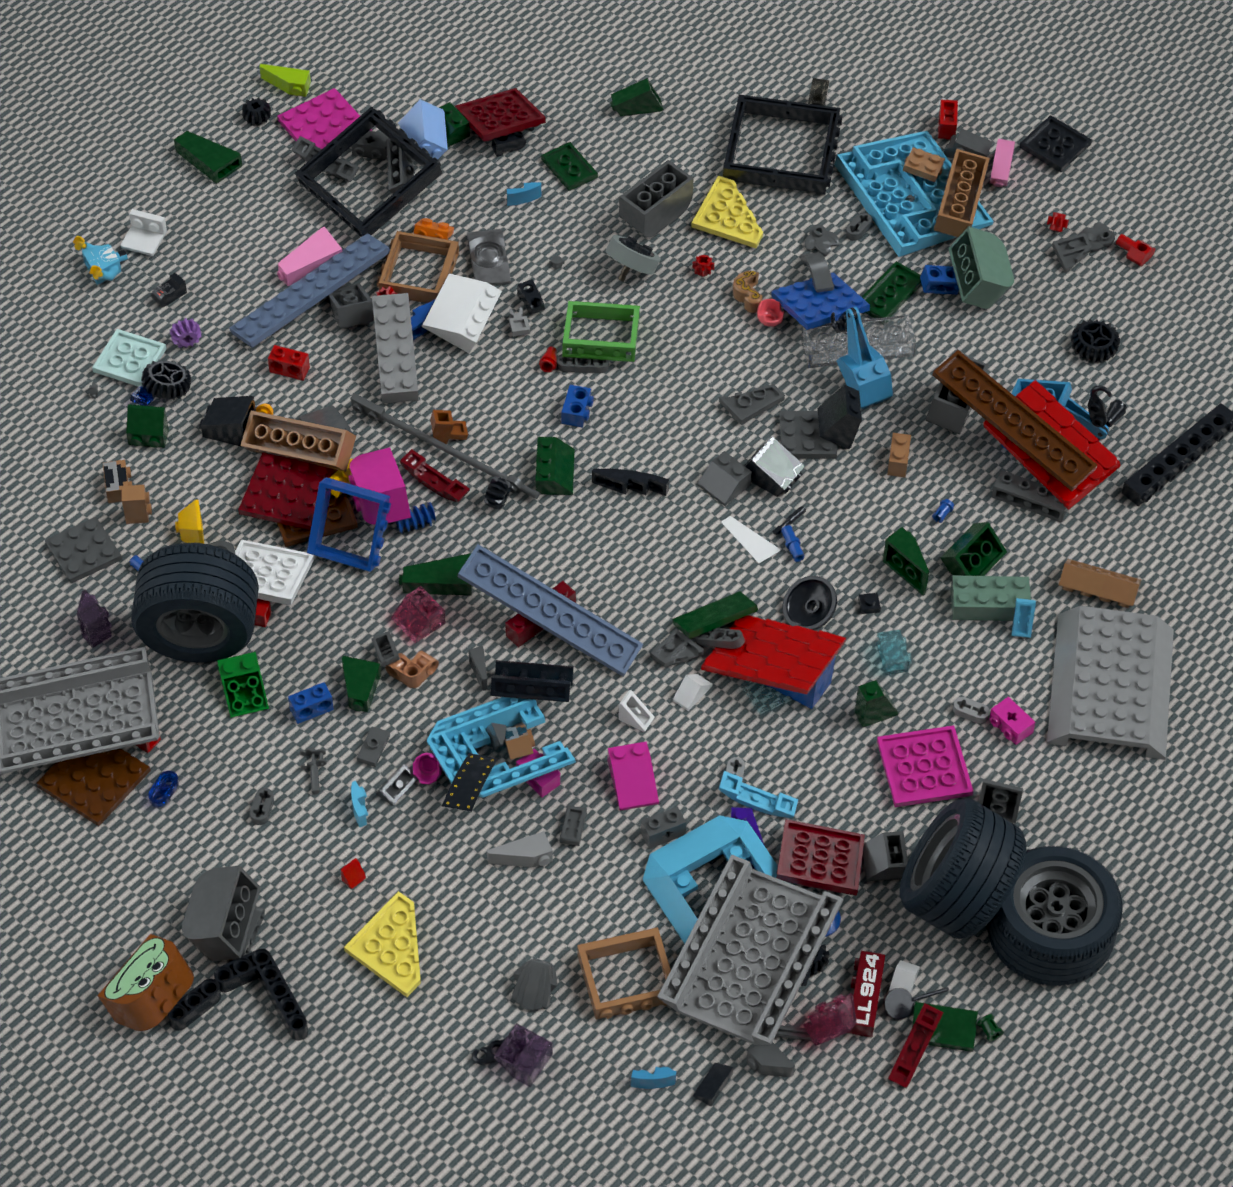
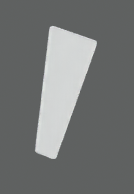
(751, 541)

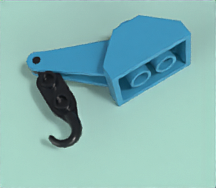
(863, 366)
(1094, 420)

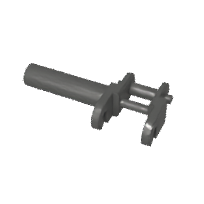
(313, 766)

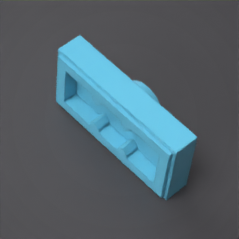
(1023, 618)

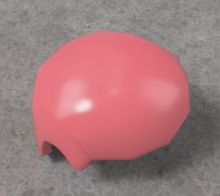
(770, 312)

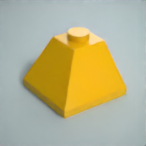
(190, 524)

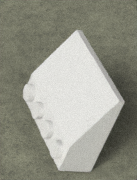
(461, 310)

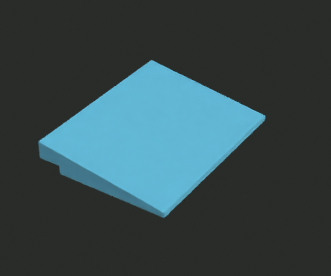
(881, 186)

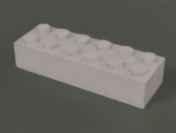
(395, 348)

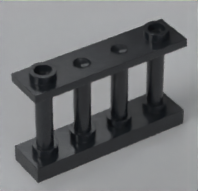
(532, 681)

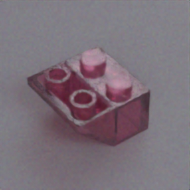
(418, 615)
(831, 1019)

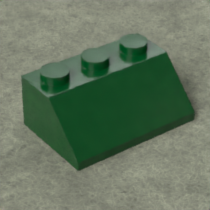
(554, 467)
(974, 551)

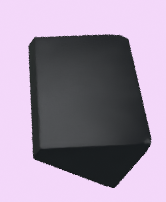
(713, 1083)

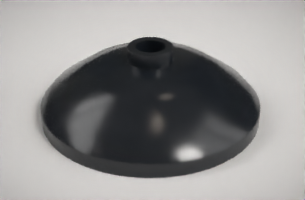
(804, 596)

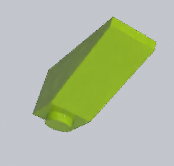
(287, 79)

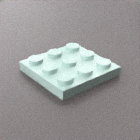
(127, 357)

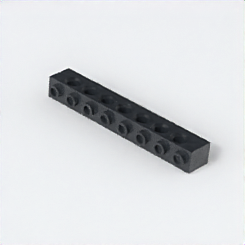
(1178, 455)

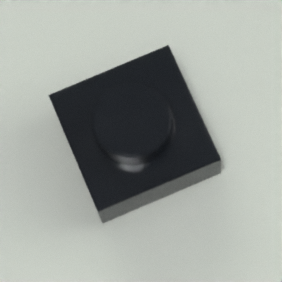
(869, 603)

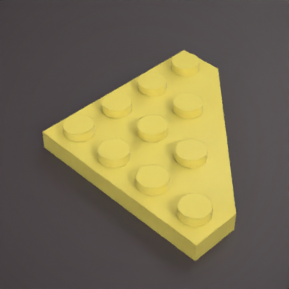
(727, 215)
(390, 945)

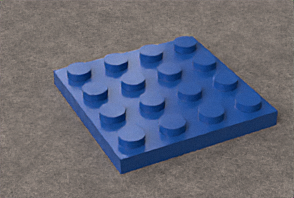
(814, 307)

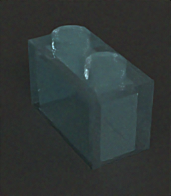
(893, 652)

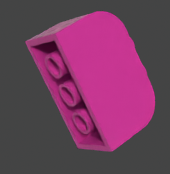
(380, 474)

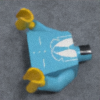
(100, 260)

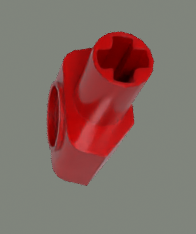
(1138, 251)

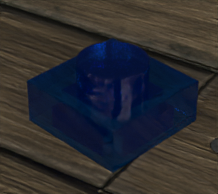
(141, 397)

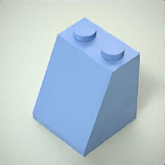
(427, 127)

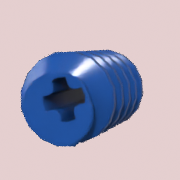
(418, 516)

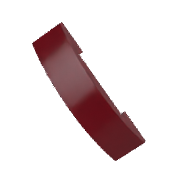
(432, 479)
(915, 1045)

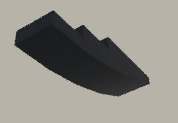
(624, 480)

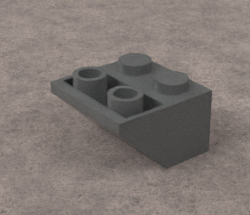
(885, 856)

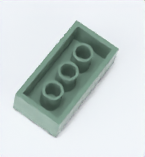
(987, 597)

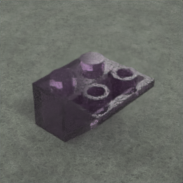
(93, 620)
(524, 1054)

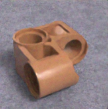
(413, 671)

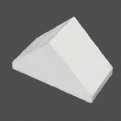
(691, 691)
(634, 712)
(904, 976)

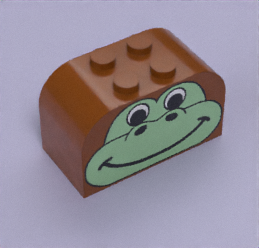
(147, 985)

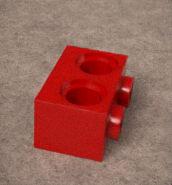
(947, 119)
(288, 362)

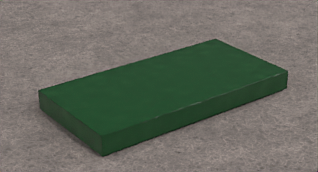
(891, 290)
(715, 615)

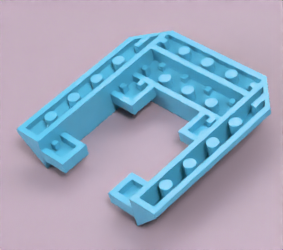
(464, 732)
(669, 867)

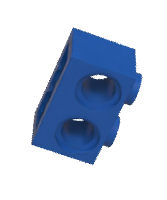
(939, 280)
(576, 406)
(310, 703)

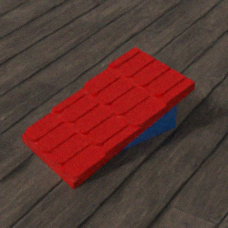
(1060, 419)
(781, 656)

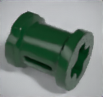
(990, 1028)

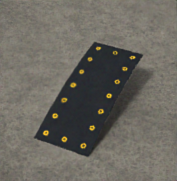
(469, 782)

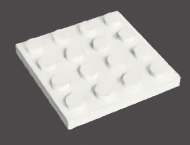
(277, 569)

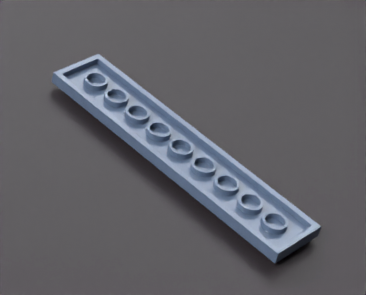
(309, 290)
(550, 610)

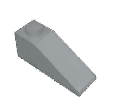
(525, 852)

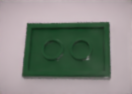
(569, 166)
(954, 1029)

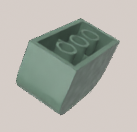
(981, 267)

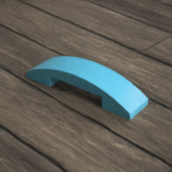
(756, 798)

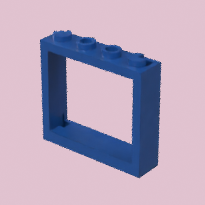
(319, 518)

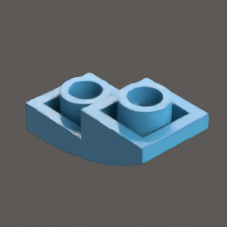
(524, 195)
(661, 1078)

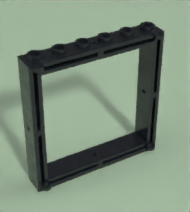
(340, 144)
(776, 177)

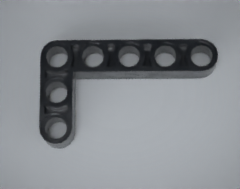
(272, 987)

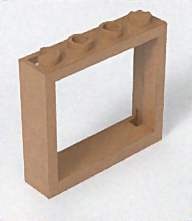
(419, 243)
(615, 946)

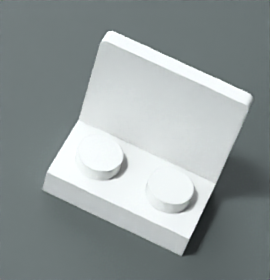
(145, 233)

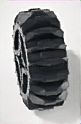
(1095, 340)
(166, 379)

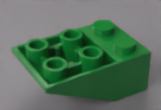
(242, 684)

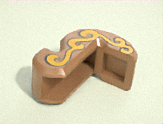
(744, 291)

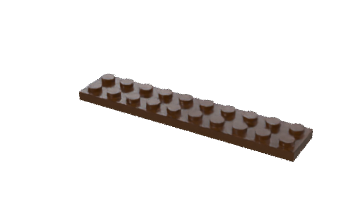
(1015, 420)

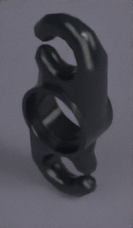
(488, 1051)

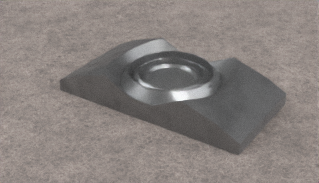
(489, 257)

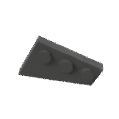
(750, 404)

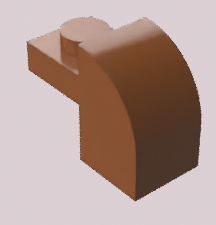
(445, 428)

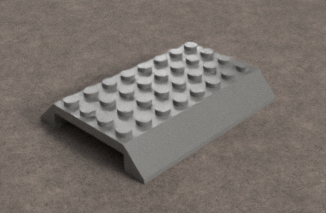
(1111, 679)
(76, 710)
(749, 953)

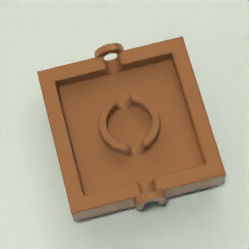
(923, 164)

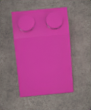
(632, 775)

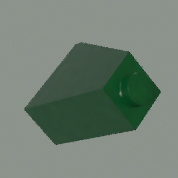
(636, 99)
(360, 681)
(873, 704)

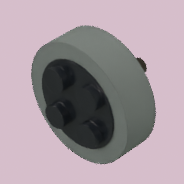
(632, 255)

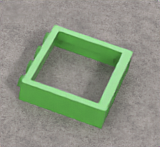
(601, 349)

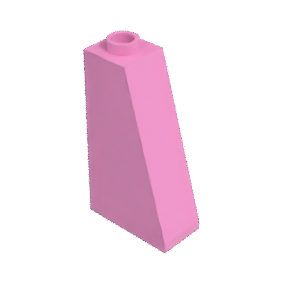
(308, 256)

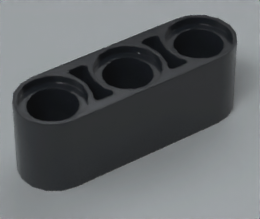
(197, 995)

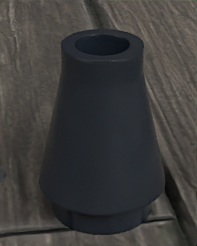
(1115, 412)

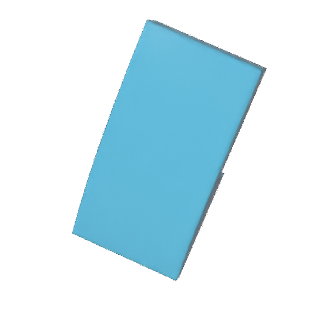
(358, 801)

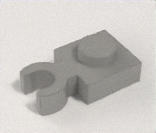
(518, 323)

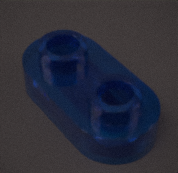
(163, 790)

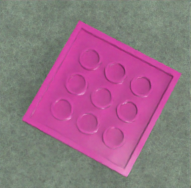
(319, 118)
(924, 766)

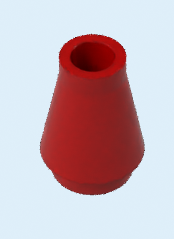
(549, 360)

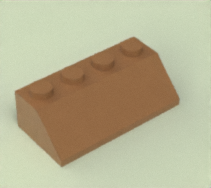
(1099, 582)

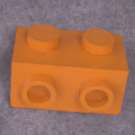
(428, 228)

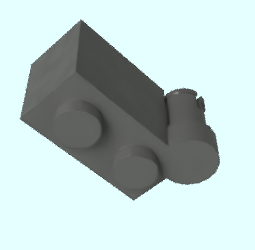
(968, 142)

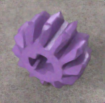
(185, 333)

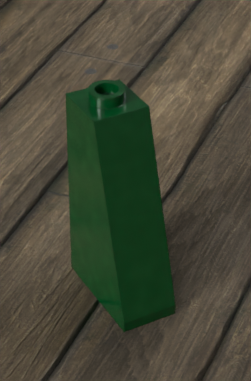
(207, 156)
(436, 577)

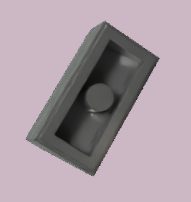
(497, 735)
(396, 784)

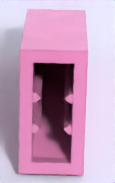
(1002, 162)

